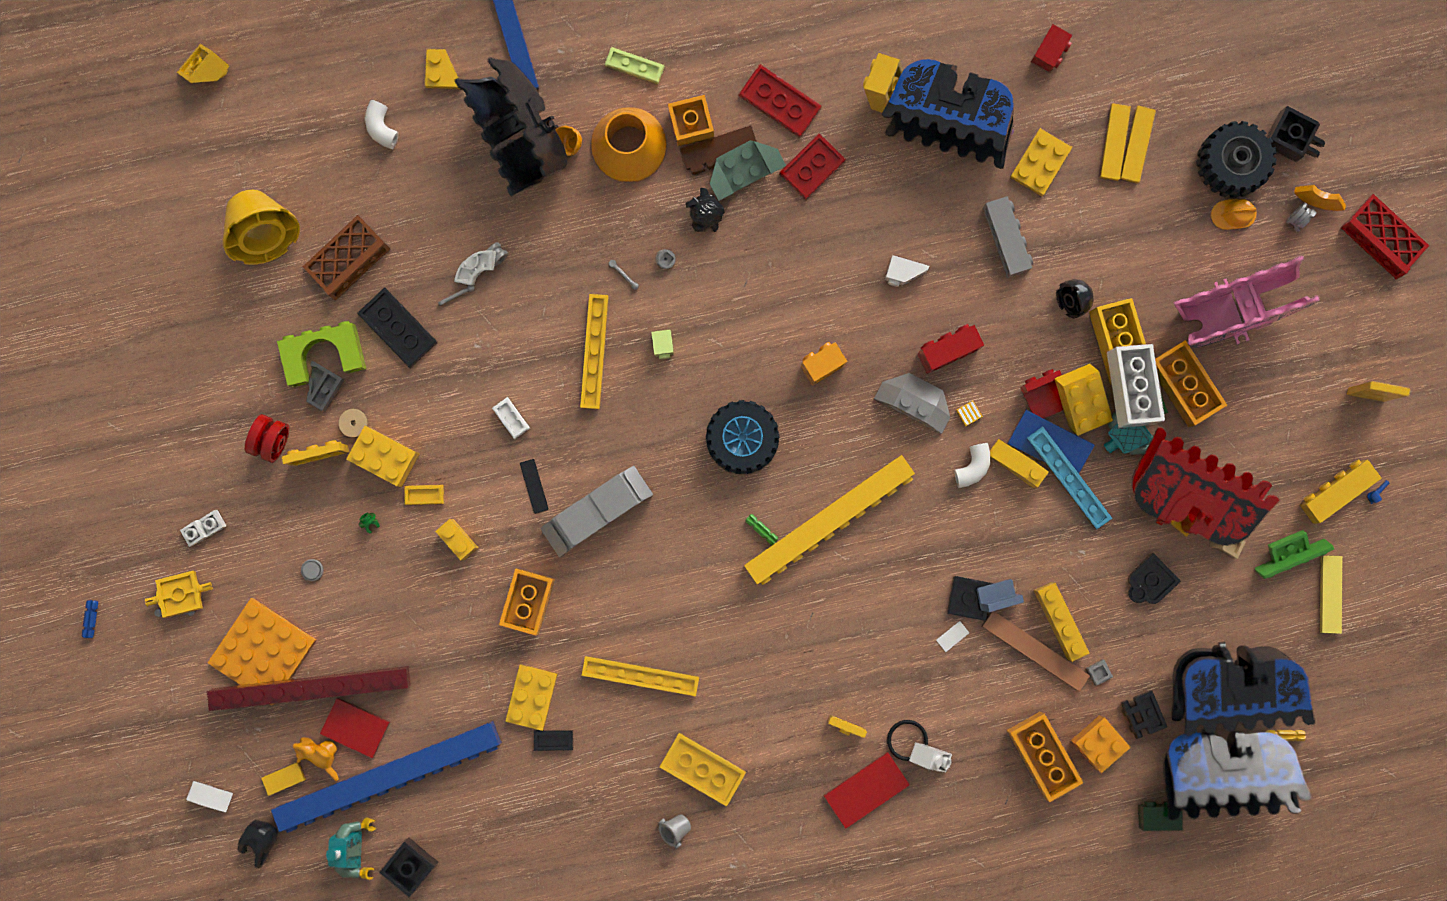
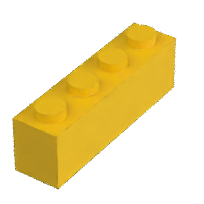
(1340, 491)
(1061, 621)

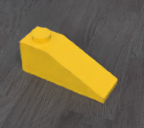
(1018, 464)

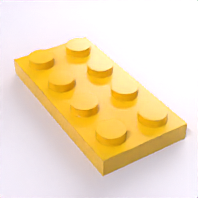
(702, 769)

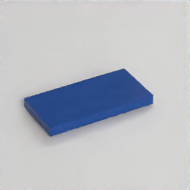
(1073, 447)

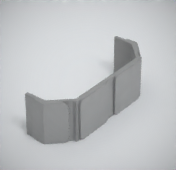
(596, 510)

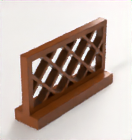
(357, 268)

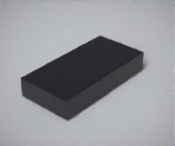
(553, 740)

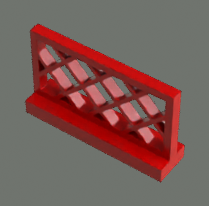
(1376, 246)

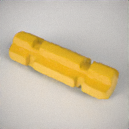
(1289, 735)

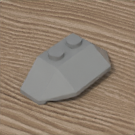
(915, 400)

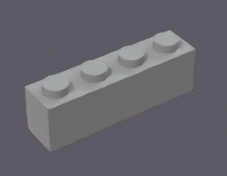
(1008, 237)

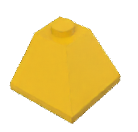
(203, 66)

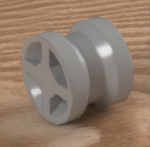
(501, 254)

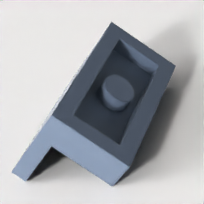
(998, 596)

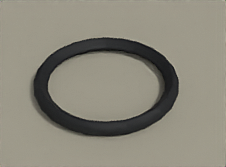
(897, 725)

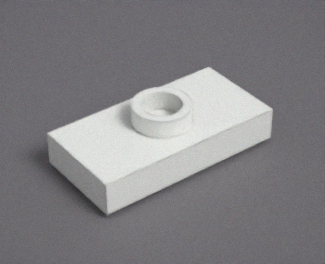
(511, 418)

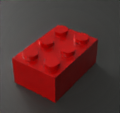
(950, 348)

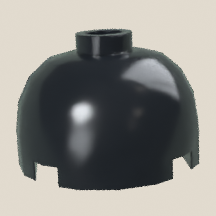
(1075, 297)

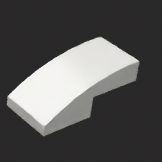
(203, 528)
(209, 796)

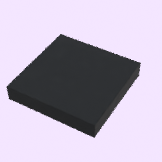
(965, 599)

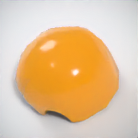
(570, 139)

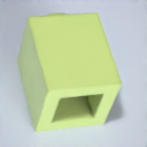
(662, 344)

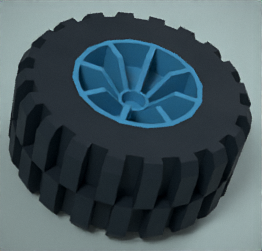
(742, 437)

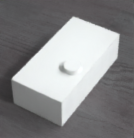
(1135, 386)

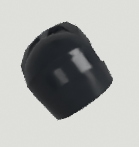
(261, 838)

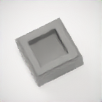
(1099, 672)

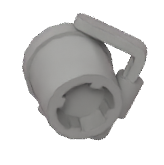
(674, 830)

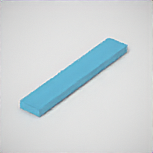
(1069, 477)

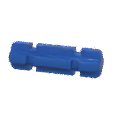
(89, 619)

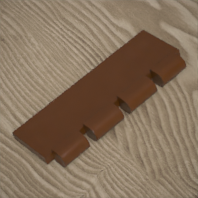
(708, 150)

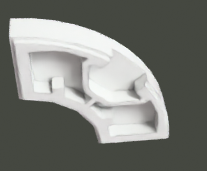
(474, 265)

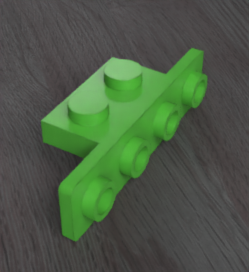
(1291, 552)

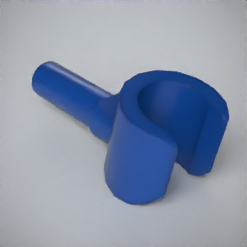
(1374, 496)

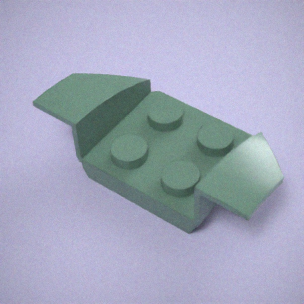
(743, 167)

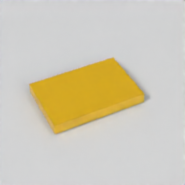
(1378, 391)

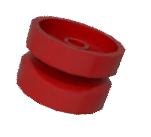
(266, 438)

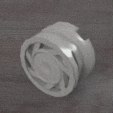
(1301, 217)

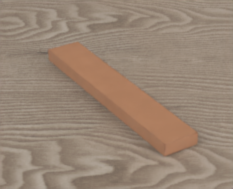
(1035, 651)

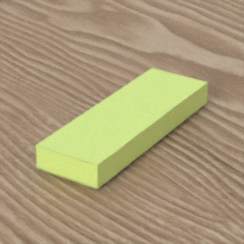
(634, 65)

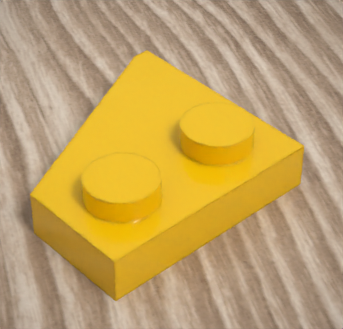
(439, 70)

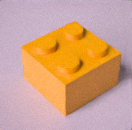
(691, 120)
(823, 363)
(1100, 744)

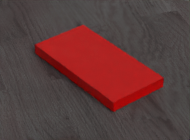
(780, 100)
(866, 790)

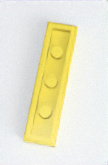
(1331, 594)

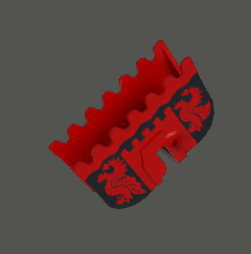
(1198, 493)

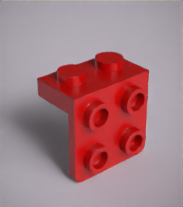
(1043, 394)

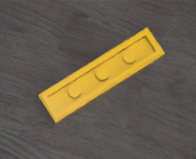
(1115, 142)
(1137, 144)

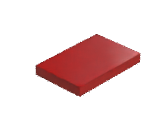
(812, 166)
(355, 727)

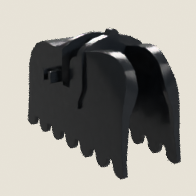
(505, 108)

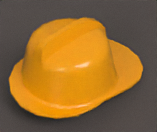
(1233, 214)

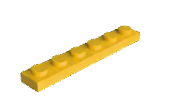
(594, 351)
(640, 676)

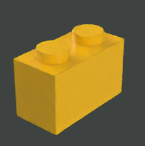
(456, 539)

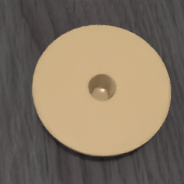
(352, 422)

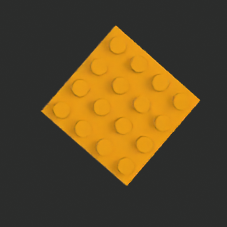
(261, 647)

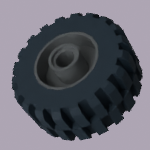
(1236, 159)

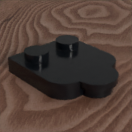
(1151, 581)

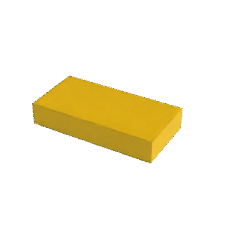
(424, 494)
(283, 778)

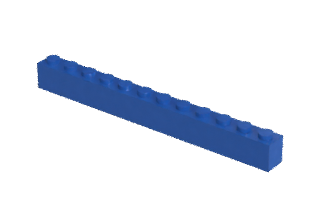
(386, 776)

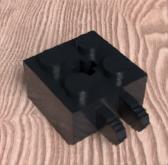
(1303, 133)

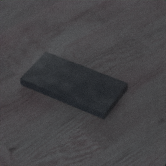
(397, 327)

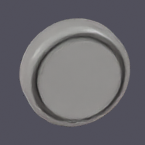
(312, 570)

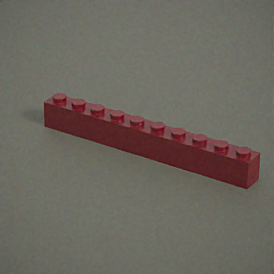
(308, 688)

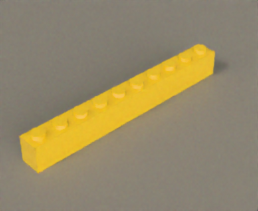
(829, 519)

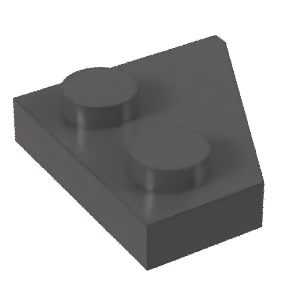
(322, 386)

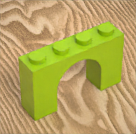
(295, 350)

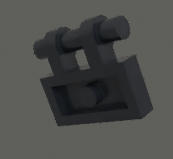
(1149, 711)

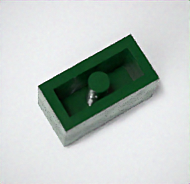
(1155, 817)

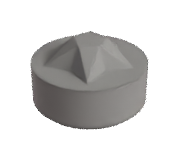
(665, 258)

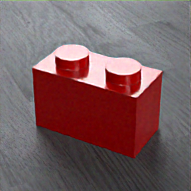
(1051, 48)

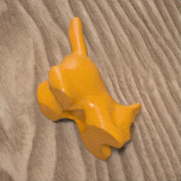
(320, 755)

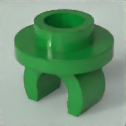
(367, 519)

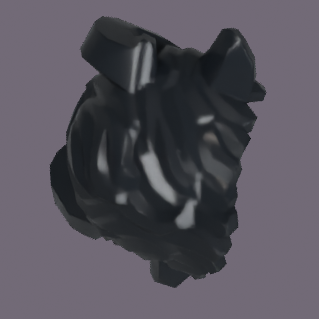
(705, 211)

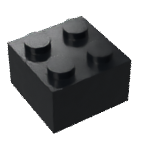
(408, 867)

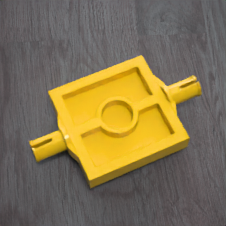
(178, 594)

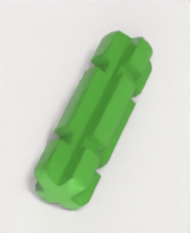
(761, 529)

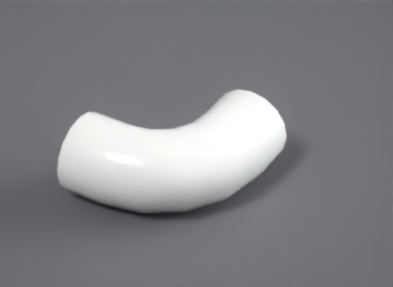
(375, 125)
(976, 469)

